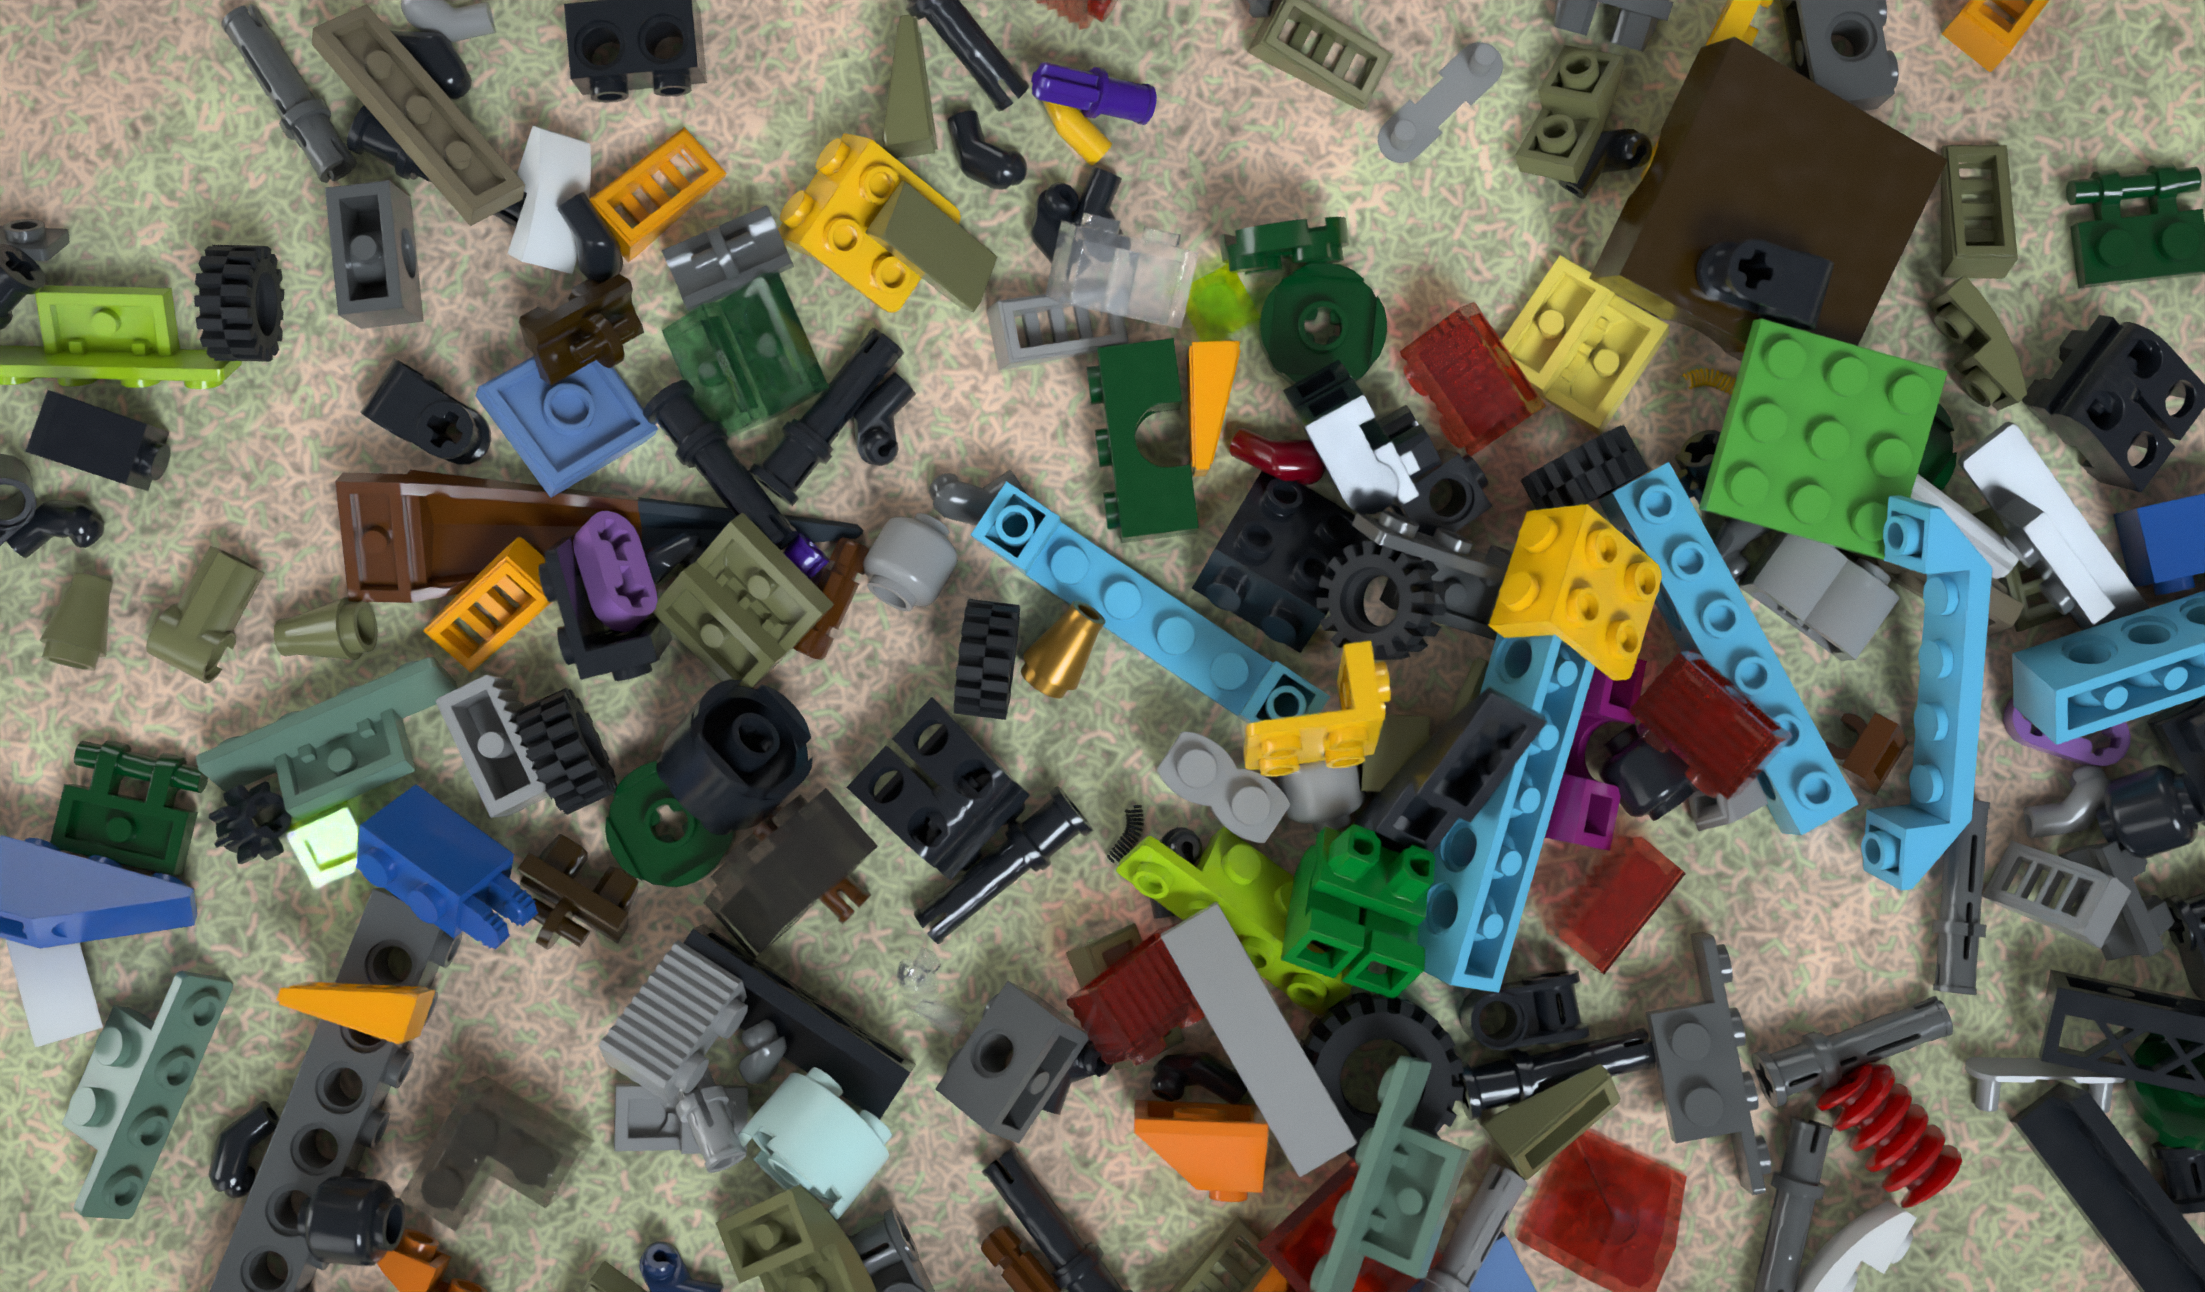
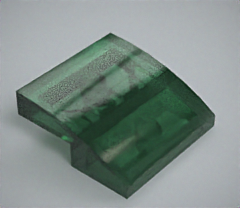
(746, 355)

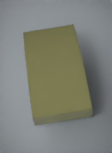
(1572, 114)
(1991, 365)

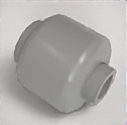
(910, 561)
(1323, 794)

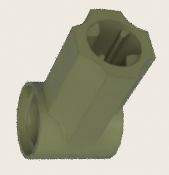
(201, 625)

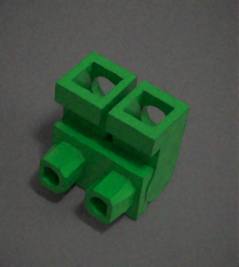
(1362, 906)

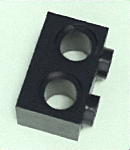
(638, 30)

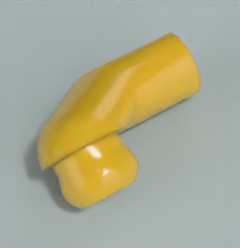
(1078, 132)

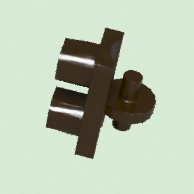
(582, 330)
(553, 880)

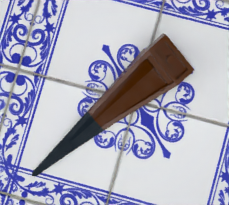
(437, 531)

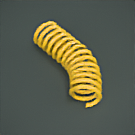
(1711, 383)

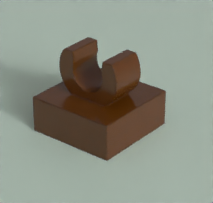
(1874, 752)

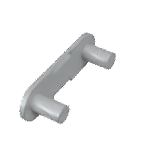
(1417, 124)
(1994, 1070)

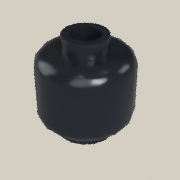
(1645, 777)
(2151, 811)
(351, 1221)

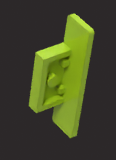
(110, 336)
(1252, 897)

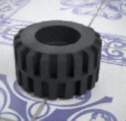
(1399, 1020)

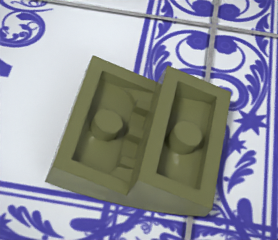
(741, 604)
(793, 1246)

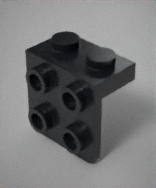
(1275, 557)
(583, 636)

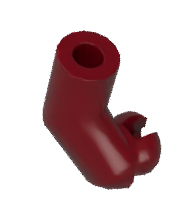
(1280, 458)

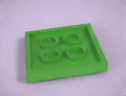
(1821, 437)

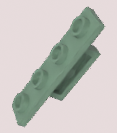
(335, 745)
(138, 1088)
(1399, 1190)

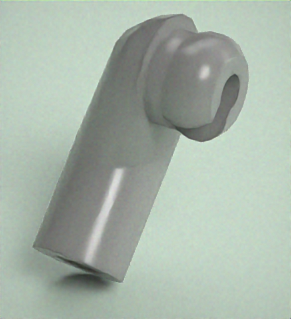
(453, 23)

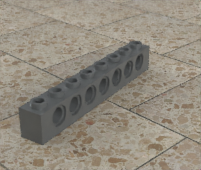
(319, 1103)

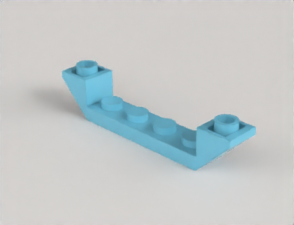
(1142, 613)
(1911, 837)

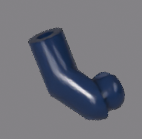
(666, 1272)

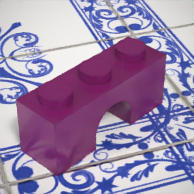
(1584, 807)

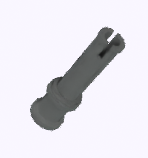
(1825, 1058)

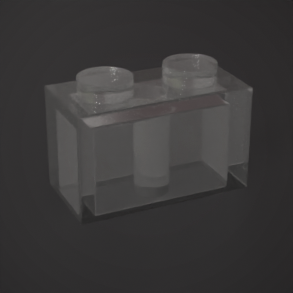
(1122, 272)

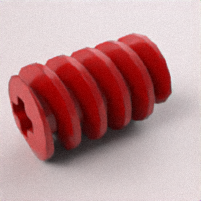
(1894, 1130)

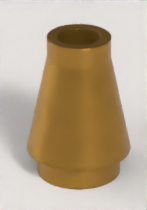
(1062, 652)

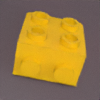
(838, 208)
(1581, 583)
(1336, 736)

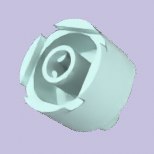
(817, 1140)

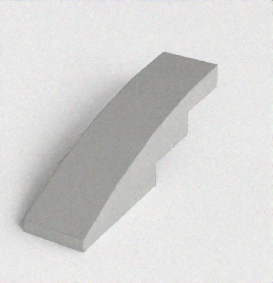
(1258, 1039)

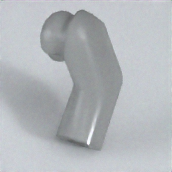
(2076, 811)

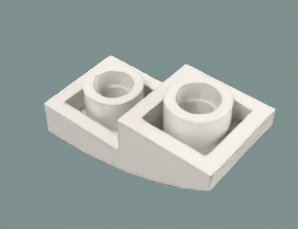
(553, 172)
(54, 991)
(1874, 1237)

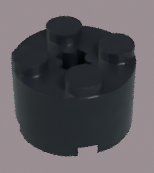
(736, 756)

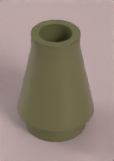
(80, 624)
(329, 631)

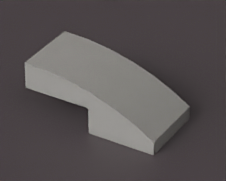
(651, 1124)

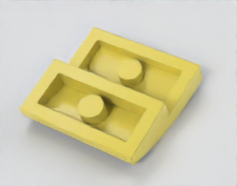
(1582, 344)

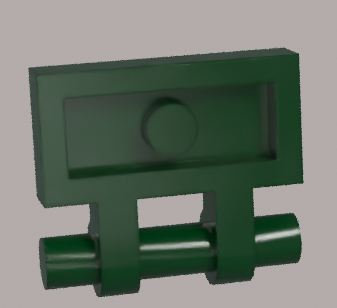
(2143, 246)
(123, 827)

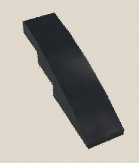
(1452, 773)

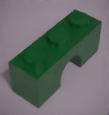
(1133, 385)

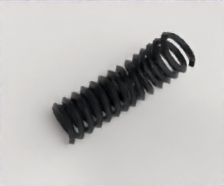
(1129, 821)

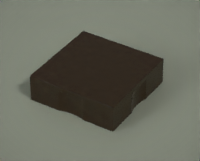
(1775, 162)

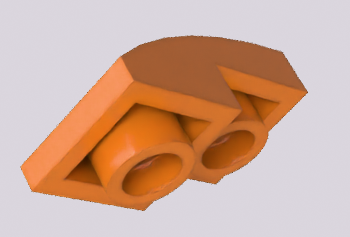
(420, 1267)

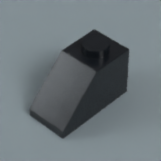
(99, 441)

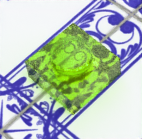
(1219, 306)
(326, 844)

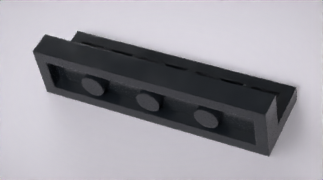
(2139, 1012)
(813, 1031)
(2116, 1199)

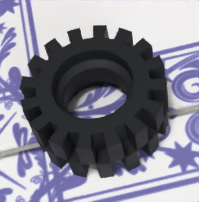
(239, 303)
(1586, 471)
(1415, 604)
(986, 659)
(566, 751)

